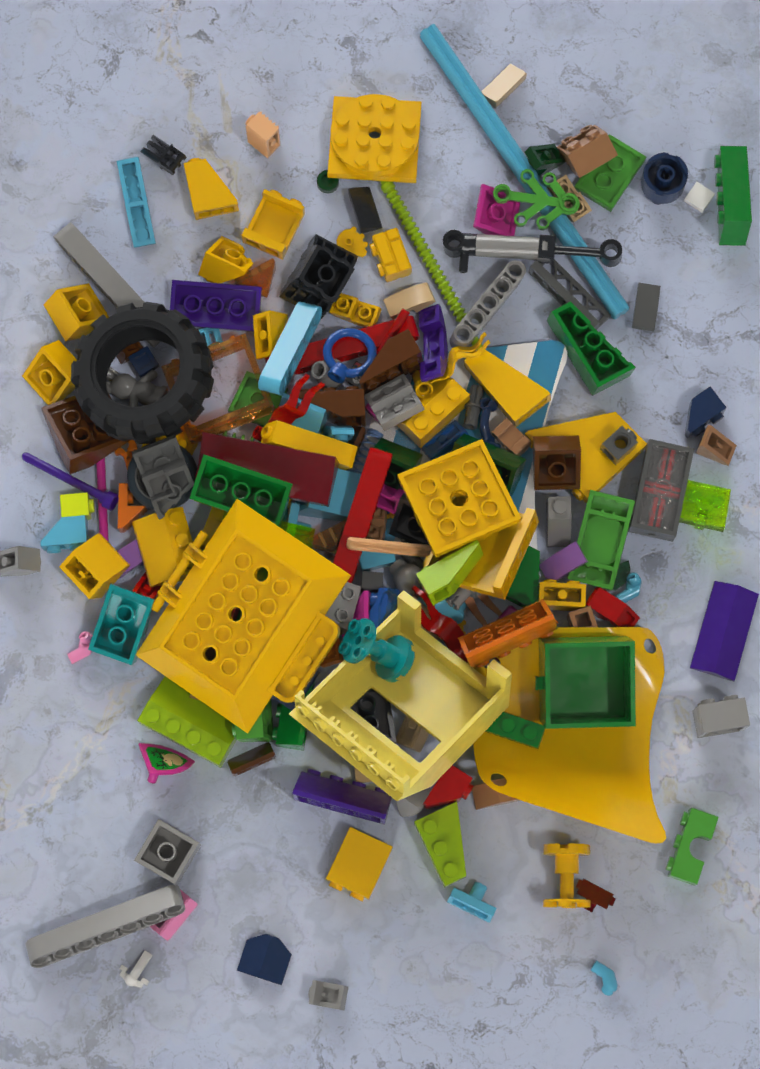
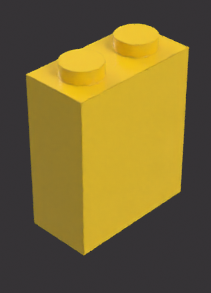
(358, 864)

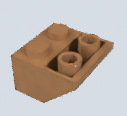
(587, 150)

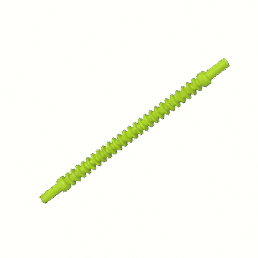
(389, 189)

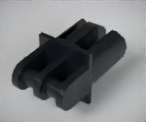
(162, 153)

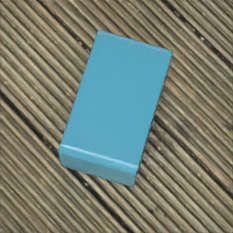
(374, 560)

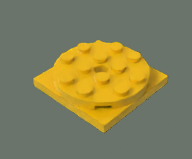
(385, 158)
(466, 474)

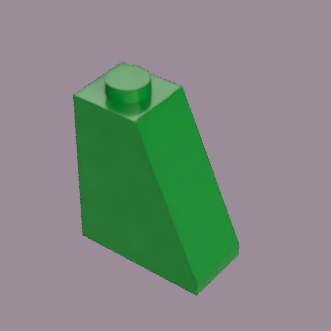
(526, 582)

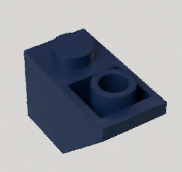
(702, 410)

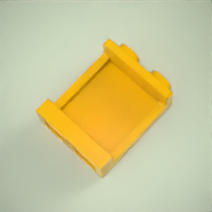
(274, 224)

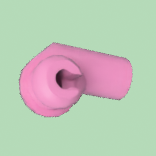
(82, 651)

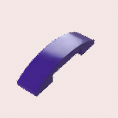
(434, 342)

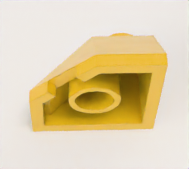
(224, 261)

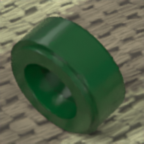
(325, 184)

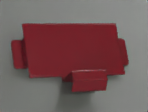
(594, 893)

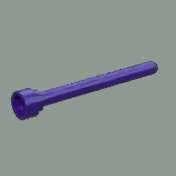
(107, 499)

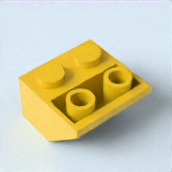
(94, 566)

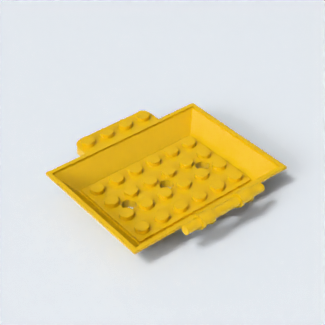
(281, 624)

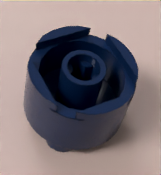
(668, 167)

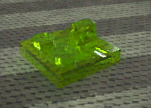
(705, 506)

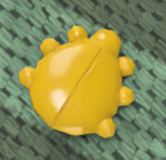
(352, 242)

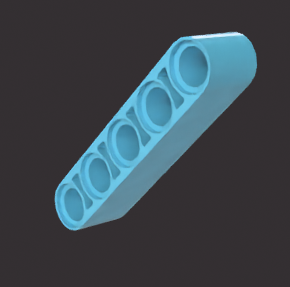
(290, 348)

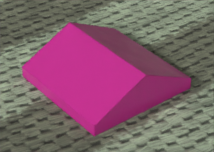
(494, 217)

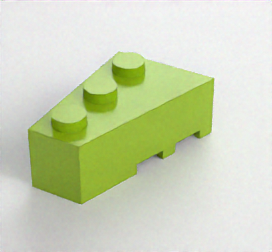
(443, 842)

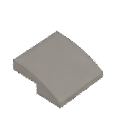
(394, 402)

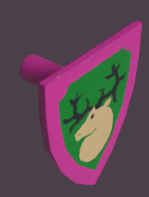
(163, 761)

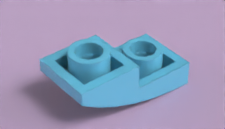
(339, 432)

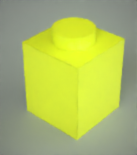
(77, 505)

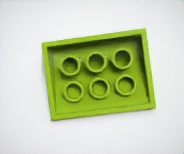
(188, 723)

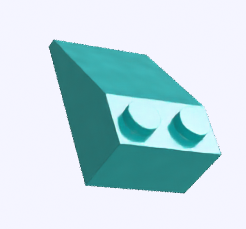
(121, 624)

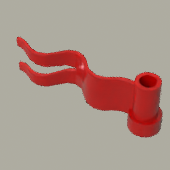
(288, 413)
(441, 625)

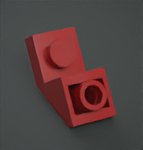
(611, 609)

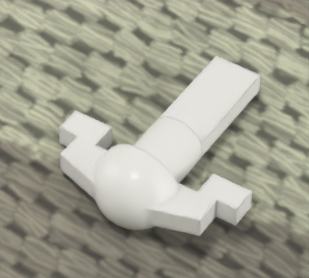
(131, 979)

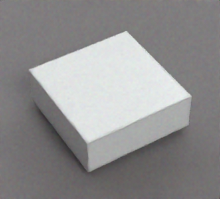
(699, 197)

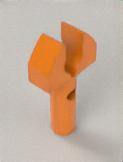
(127, 455)

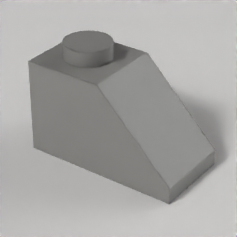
(558, 521)
(19, 561)

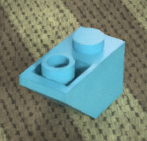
(66, 534)

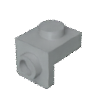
(328, 995)

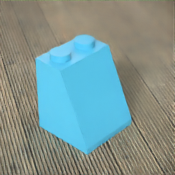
(341, 499)

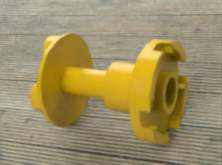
(567, 865)

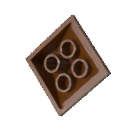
(76, 435)

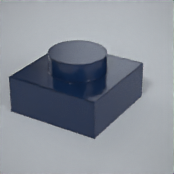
(143, 361)

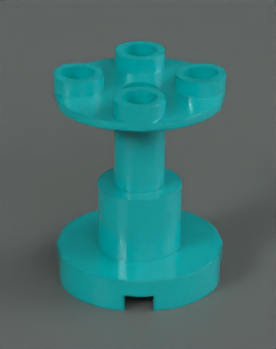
(390, 656)

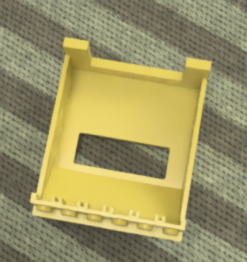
(436, 693)

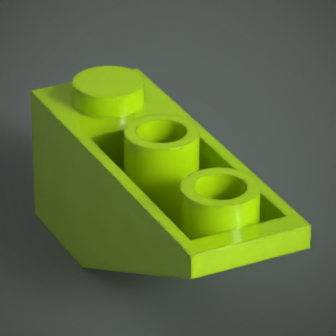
(446, 575)

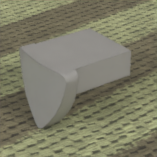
(413, 804)

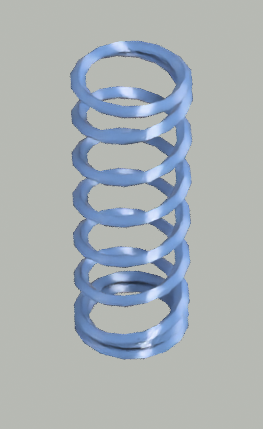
(371, 432)

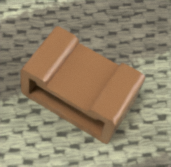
(511, 438)

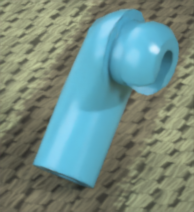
(632, 588)
(608, 977)

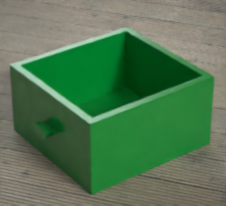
(586, 682)

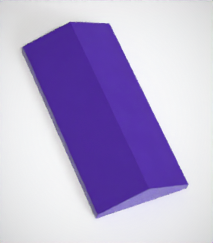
(216, 304)
(724, 630)

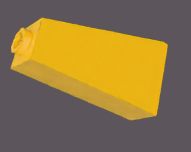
(513, 391)
(294, 437)

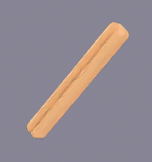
(388, 547)

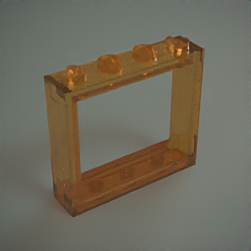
(237, 417)

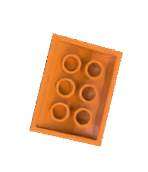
(508, 633)

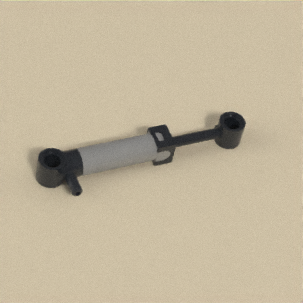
(520, 247)

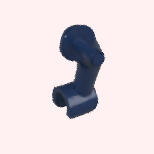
(488, 406)

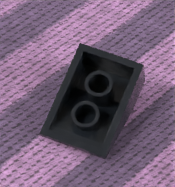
(377, 712)

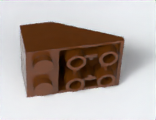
(397, 357)
(341, 406)

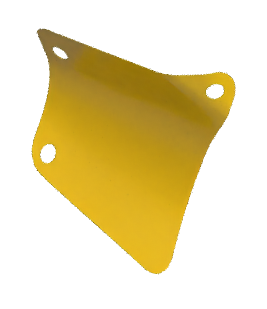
(581, 772)

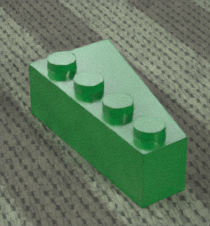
(733, 195)
(589, 351)

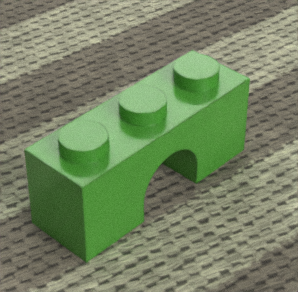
(683, 865)

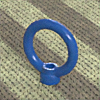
(340, 369)

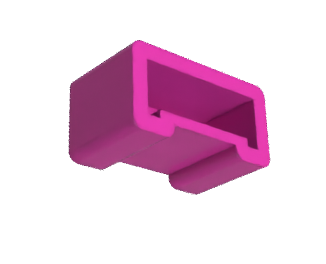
(389, 499)

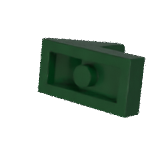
(544, 158)

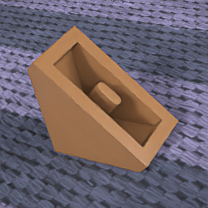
(716, 446)

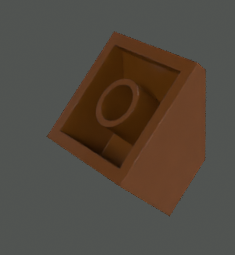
(556, 462)

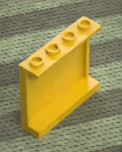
(501, 556)

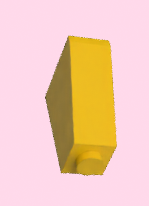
(207, 190)

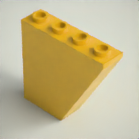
(596, 467)

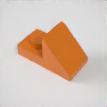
(127, 513)

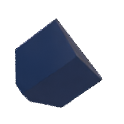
(265, 958)

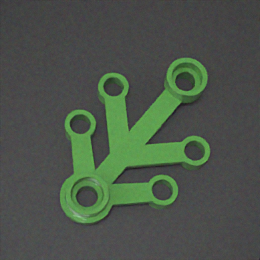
(539, 199)

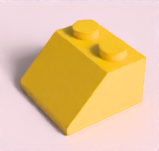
(74, 310)
(51, 372)

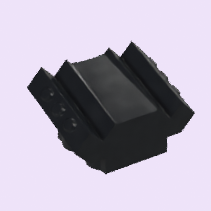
(319, 274)

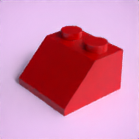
(449, 788)

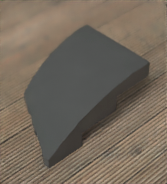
(163, 473)

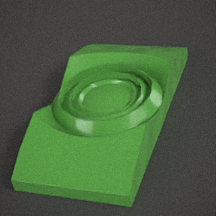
(603, 538)

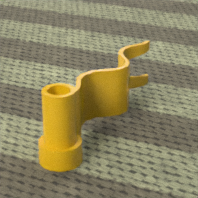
(455, 353)

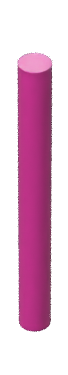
(102, 512)

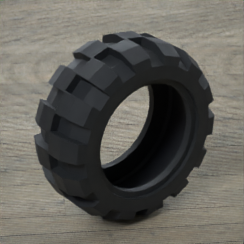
(112, 336)

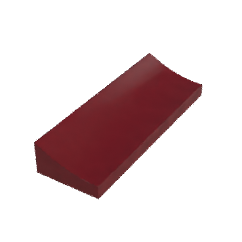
(309, 472)

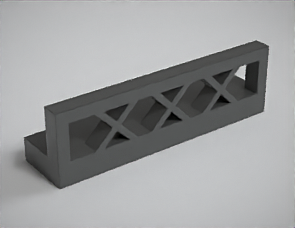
(562, 295)

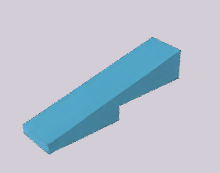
(136, 202)

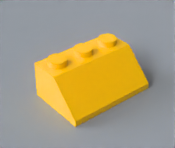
(440, 408)
(163, 544)

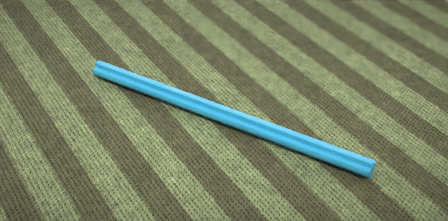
(517, 163)

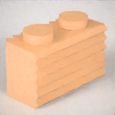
(262, 134)

